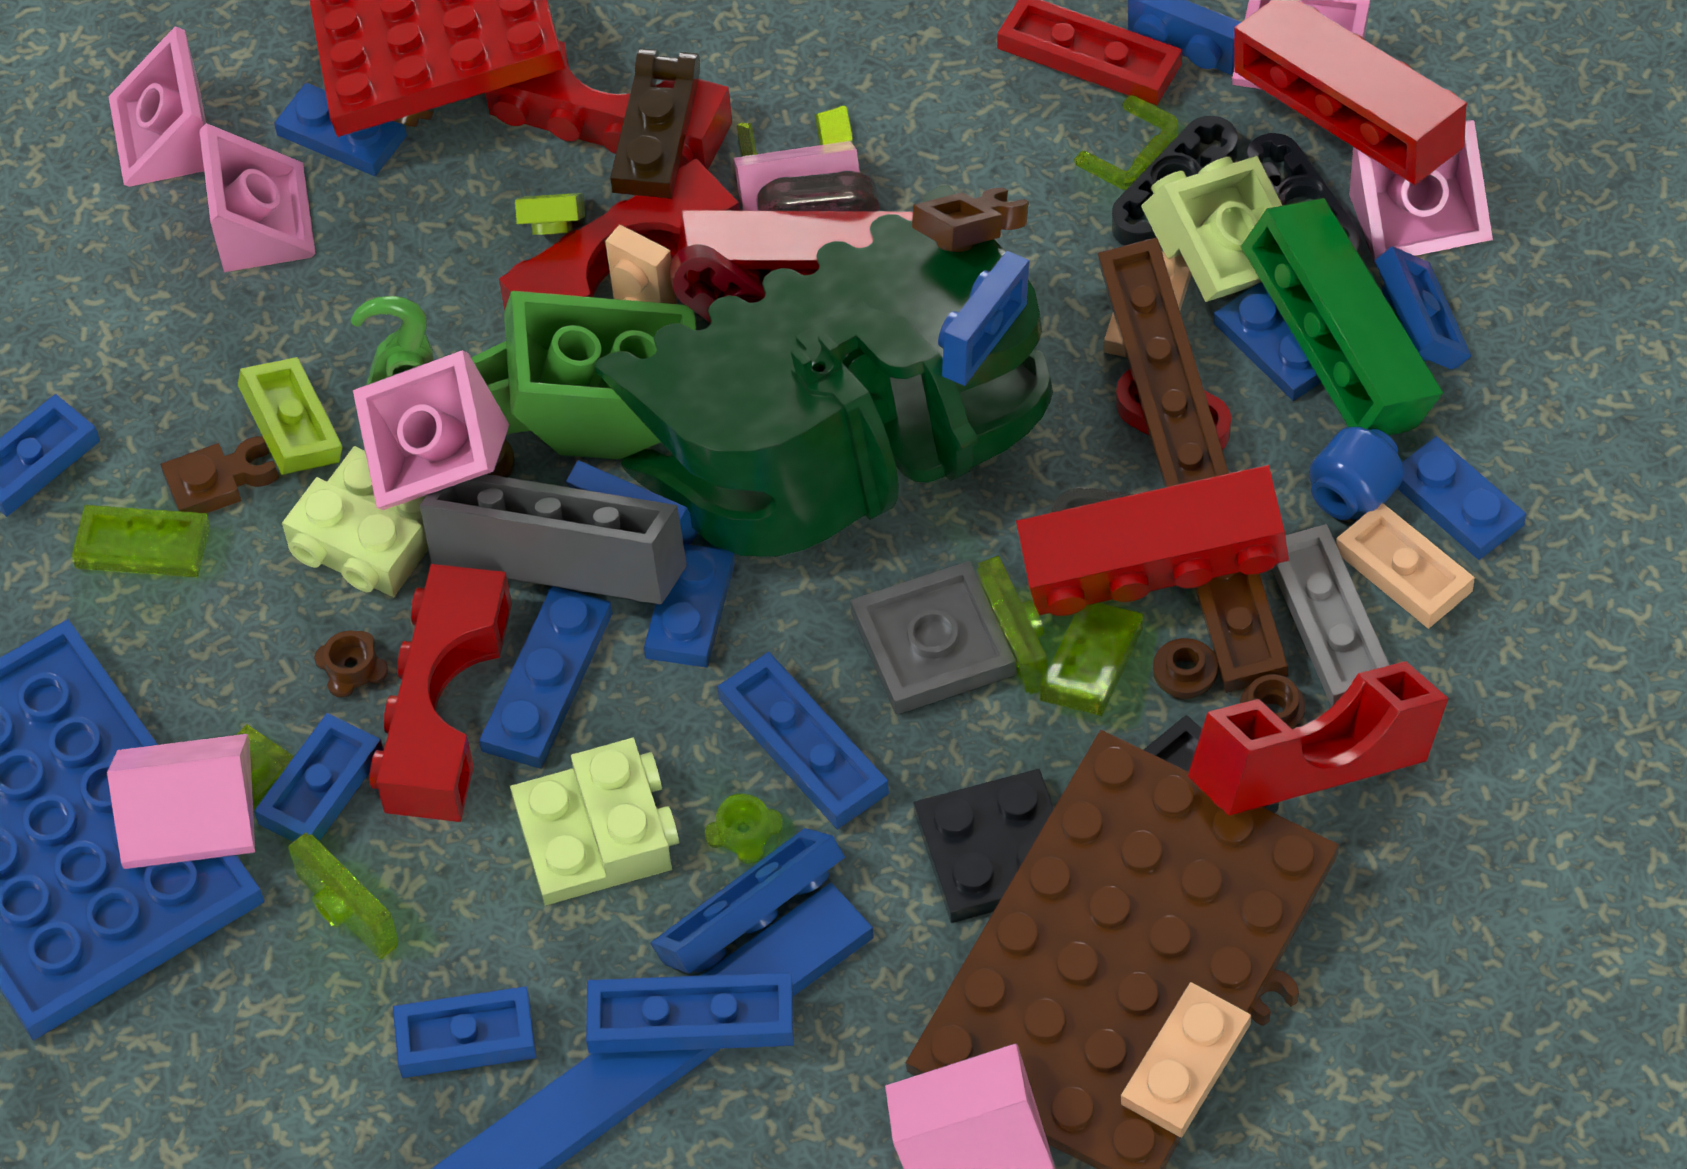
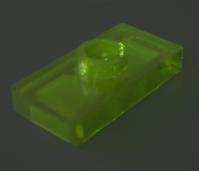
(141, 541)
(1018, 622)
(1091, 658)
(342, 897)

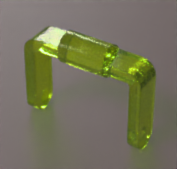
(1119, 177)

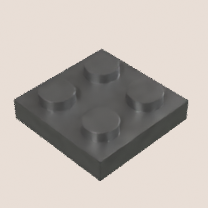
(933, 637)

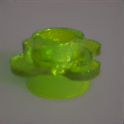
(741, 810)

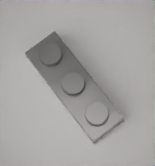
(1327, 611)

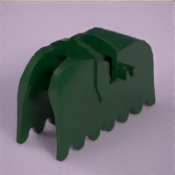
(816, 393)

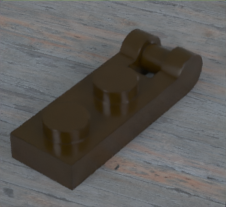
(655, 124)

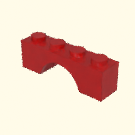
(576, 111)
(580, 257)
(457, 624)
(1375, 727)

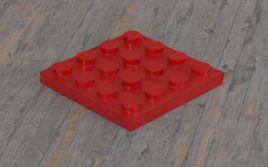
(421, 54)

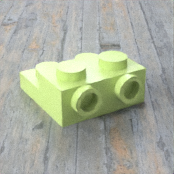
(1210, 219)
(345, 530)
(595, 822)

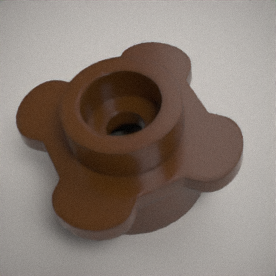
(346, 647)

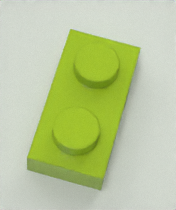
(550, 212)
(289, 415)

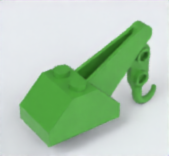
(546, 365)

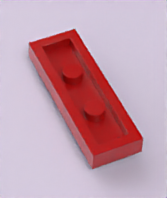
(1090, 49)

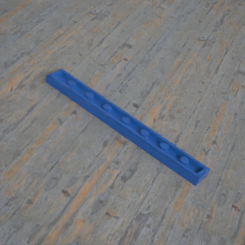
(614, 1085)

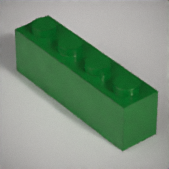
(1341, 318)

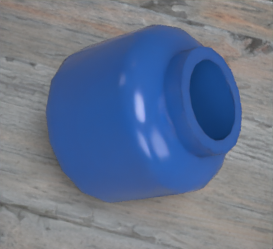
(1355, 473)

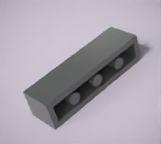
(557, 536)

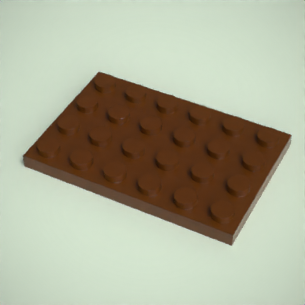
(1107, 928)

